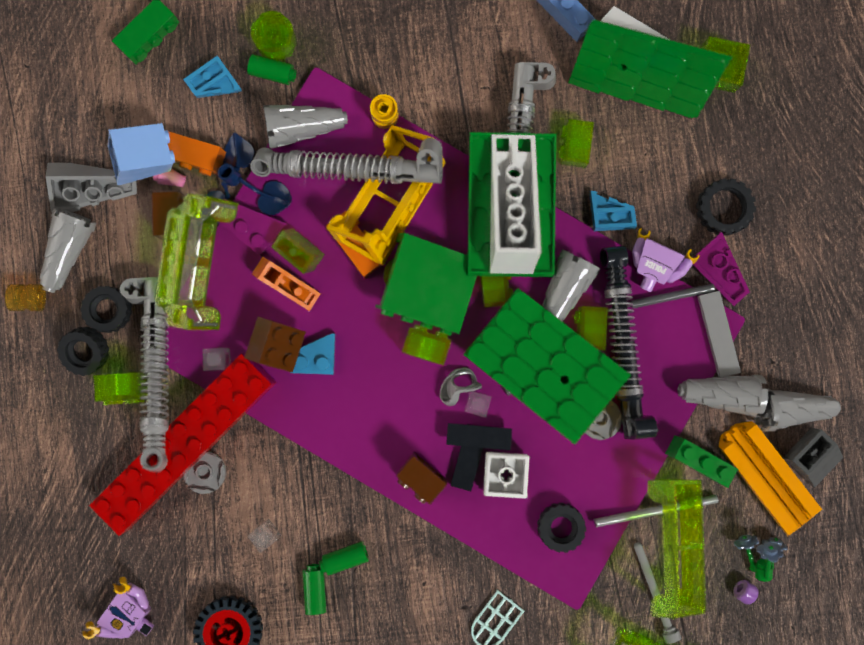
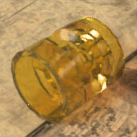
(22, 297)

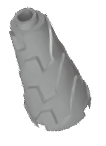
(295, 123)
(65, 242)
(569, 282)
(729, 393)
(794, 408)

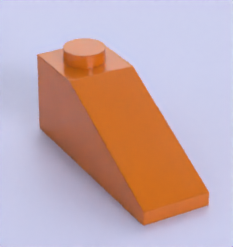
(285, 283)

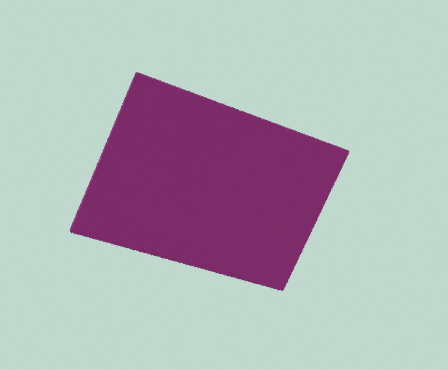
(389, 402)

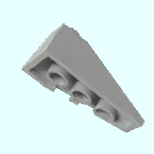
(79, 185)

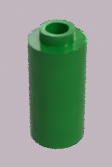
(271, 69)
(344, 558)
(314, 590)

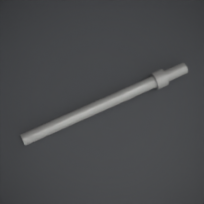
(643, 513)

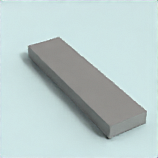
(719, 334)

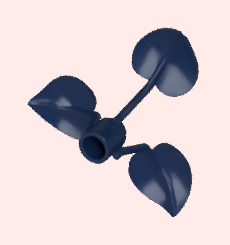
(240, 155)

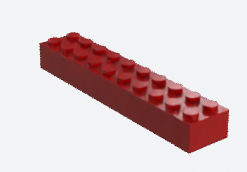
(185, 443)

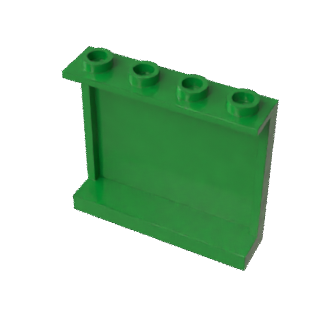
(428, 285)

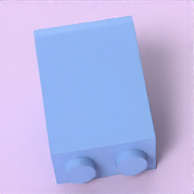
(139, 152)

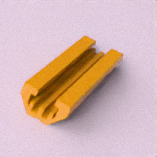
(768, 476)

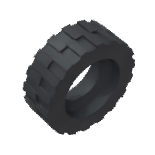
(89, 309)
(72, 361)
(573, 539)

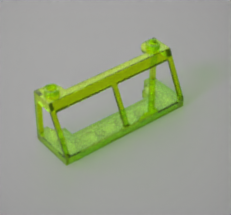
(692, 595)

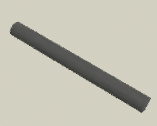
(673, 295)

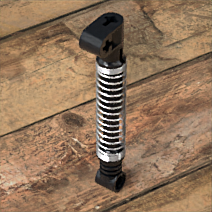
(630, 394)

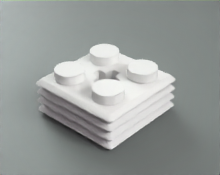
(515, 485)

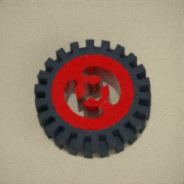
(219, 612)

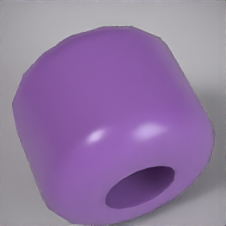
(745, 592)

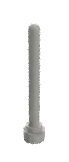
(669, 633)

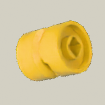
(384, 111)

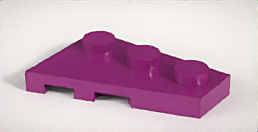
(255, 229)
(721, 269)

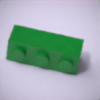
(146, 31)
(701, 461)

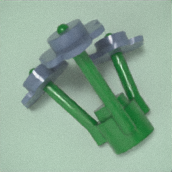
(770, 552)

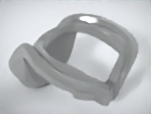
(450, 392)

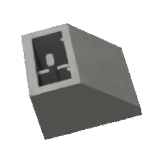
(814, 456)

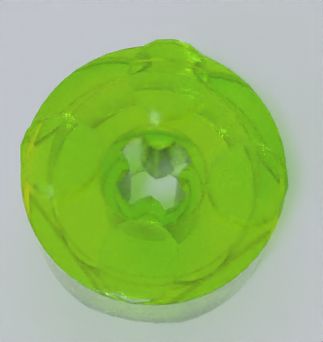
(266, 27)

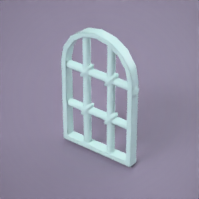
(503, 618)

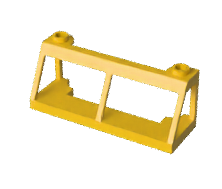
(382, 242)

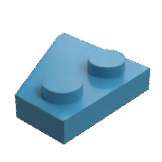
(212, 80)
(611, 214)
(317, 357)

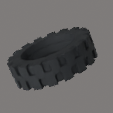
(741, 192)

